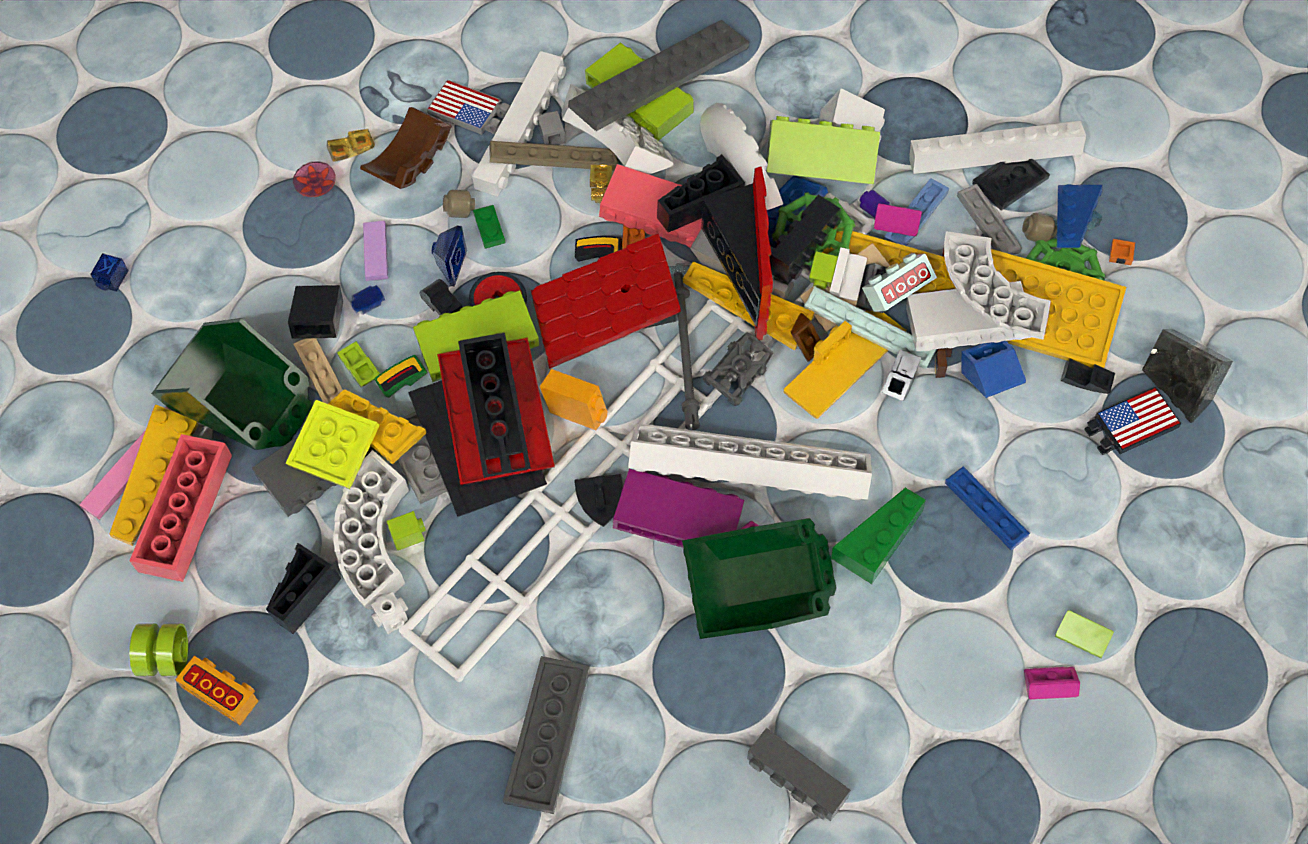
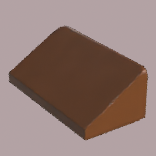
(805, 336)

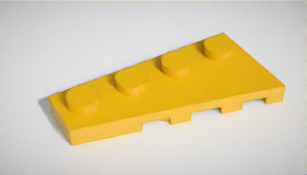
(394, 434)

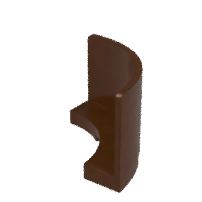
(410, 149)

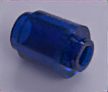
(367, 299)

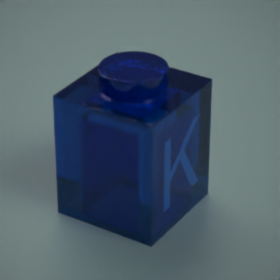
(109, 272)

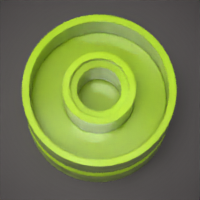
(158, 649)

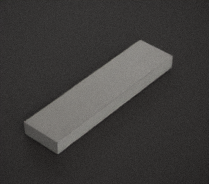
(988, 220)

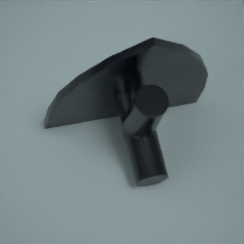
(599, 496)

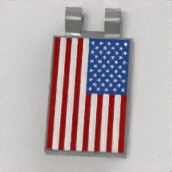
(467, 108)

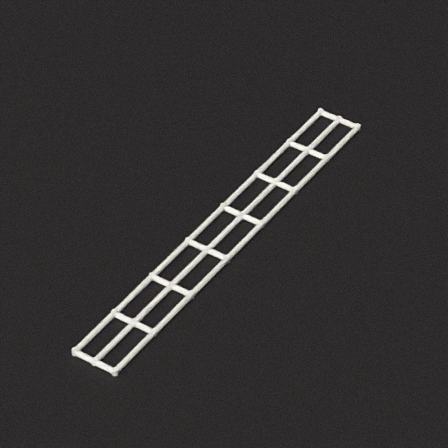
(561, 513)

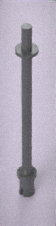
(690, 405)

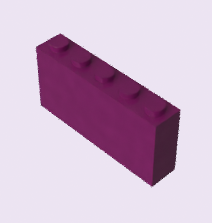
(673, 509)

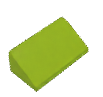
(1084, 633)

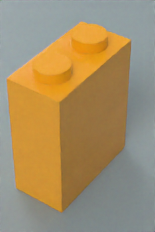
(574, 399)

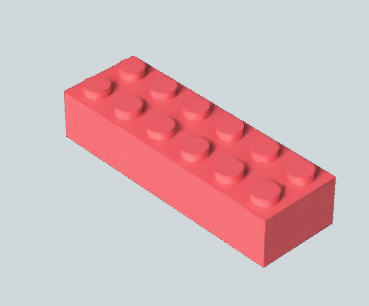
(181, 508)

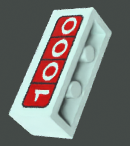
(899, 282)

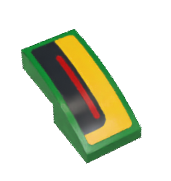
(401, 373)

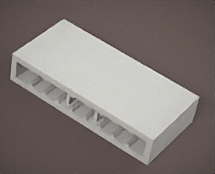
(949, 321)

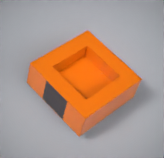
(1122, 252)

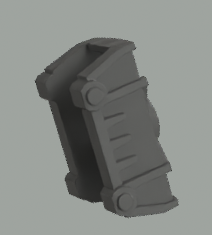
(746, 377)

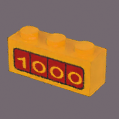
(217, 689)

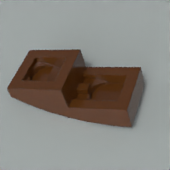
(941, 361)

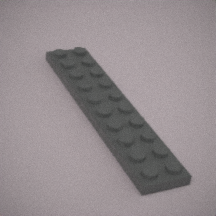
(657, 75)

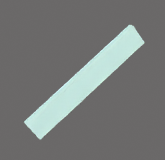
(864, 324)

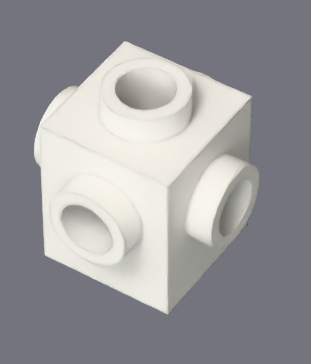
(389, 612)

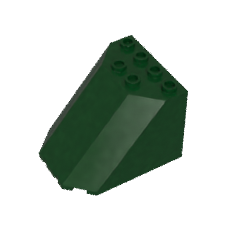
(237, 385)
(759, 577)

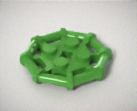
(846, 225)
(1068, 258)

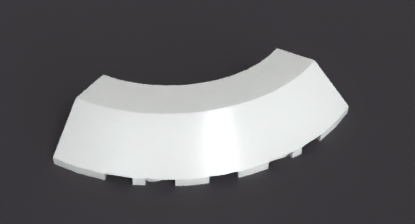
(632, 145)
(987, 291)

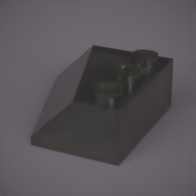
(1186, 371)

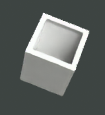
(853, 110)

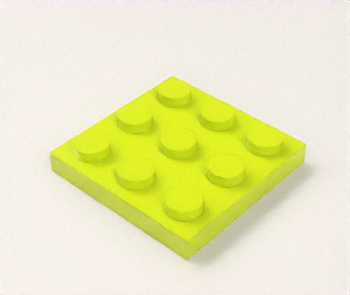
(332, 444)

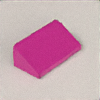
(897, 220)
(1052, 682)

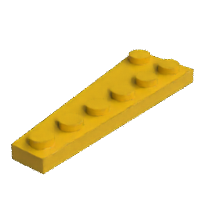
(721, 291)
(148, 471)

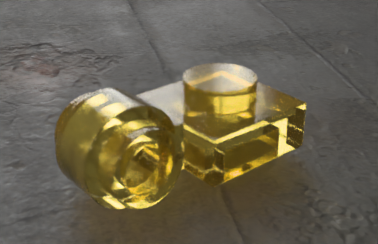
(599, 177)

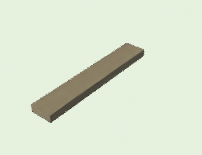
(550, 155)

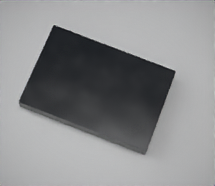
(1010, 181)

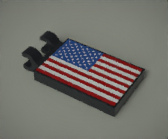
(1133, 422)

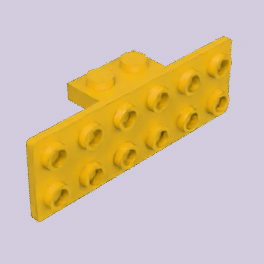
(835, 367)

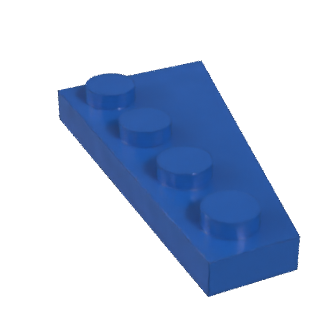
(1075, 212)

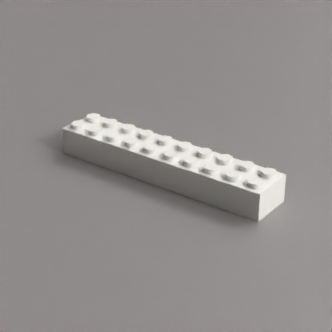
(750, 461)

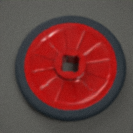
(495, 285)

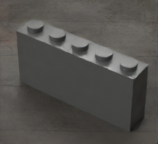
(288, 485)

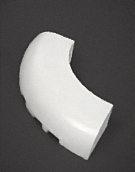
(726, 136)
(363, 527)

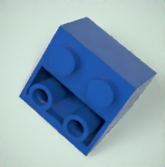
(992, 367)

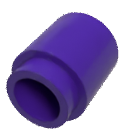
(870, 202)

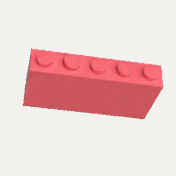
(634, 200)

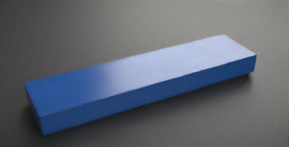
(987, 508)

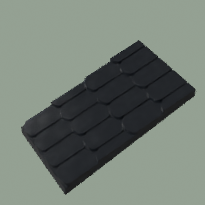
(433, 416)

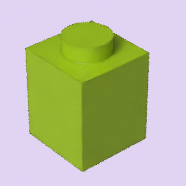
(823, 270)
(406, 530)

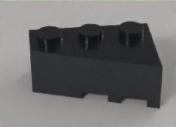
(302, 589)

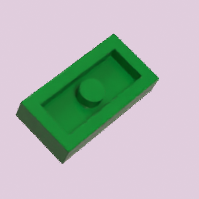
(489, 226)

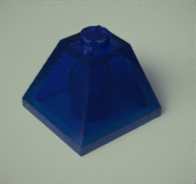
(450, 253)

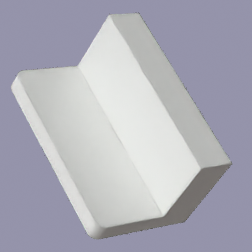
(848, 275)

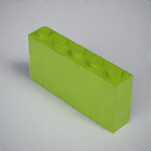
(656, 116)
(822, 150)
(490, 317)

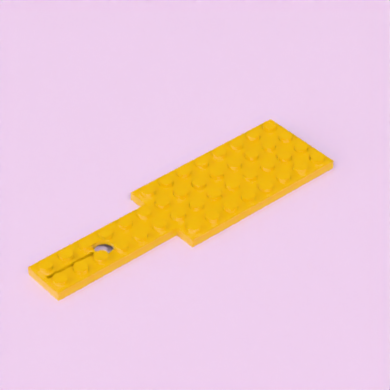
(1080, 310)

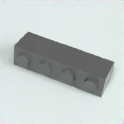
(798, 774)

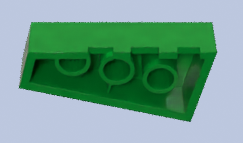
(878, 537)

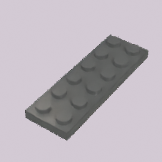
(546, 735)

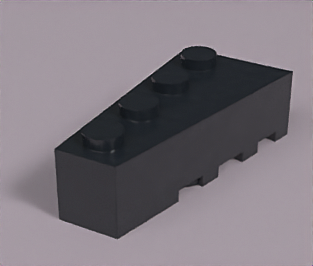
(685, 202)
(803, 239)

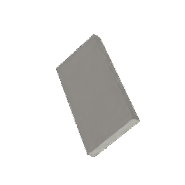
(421, 468)

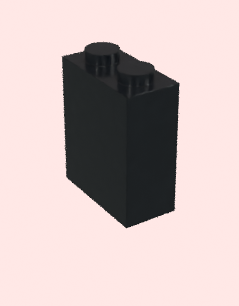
(315, 312)

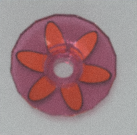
(311, 173)

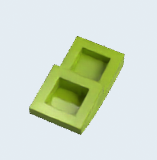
(358, 364)

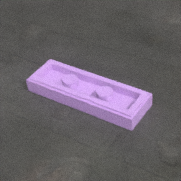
(375, 250)

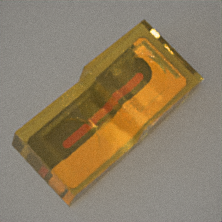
(353, 145)

